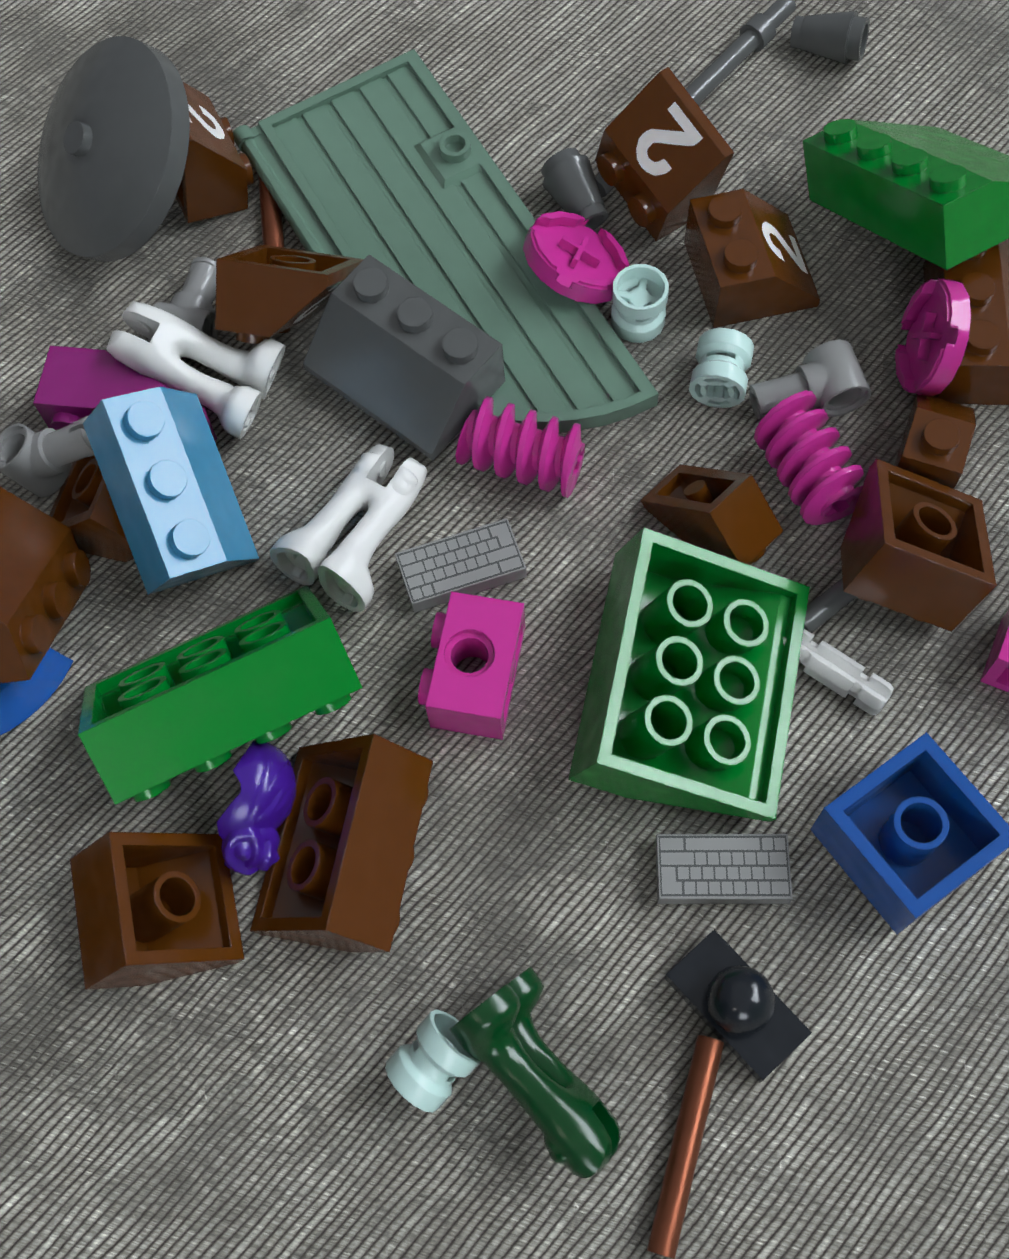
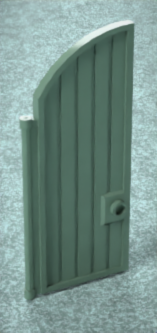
(404, 179)

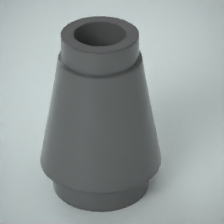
(832, 35)
(574, 186)

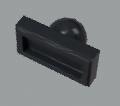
(737, 1005)

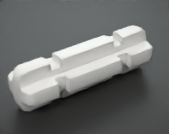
(843, 674)

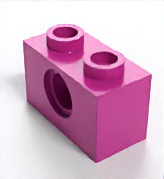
(476, 700)

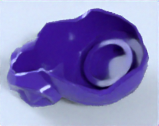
(258, 810)

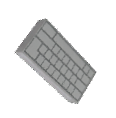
(461, 564)
(723, 869)

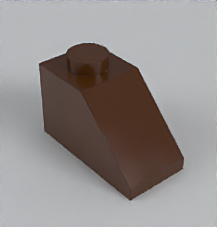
(937, 440)
(715, 511)

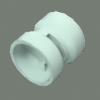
(639, 303)
(722, 362)
(429, 1065)

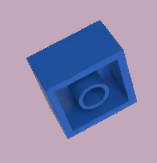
(912, 832)

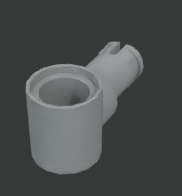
(196, 297)
(828, 371)
(42, 458)

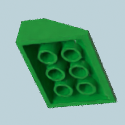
(912, 186)
(691, 680)
(215, 695)

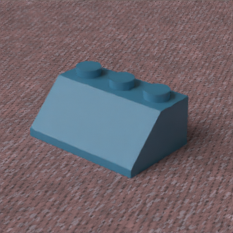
(168, 486)

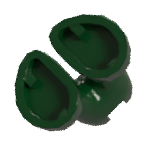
(570, 1115)

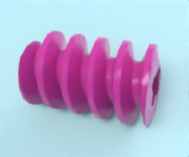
(521, 447)
(806, 460)

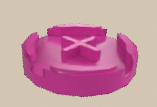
(574, 257)
(936, 337)

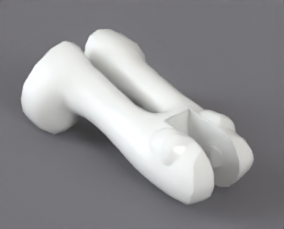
(176, 339)
(345, 571)

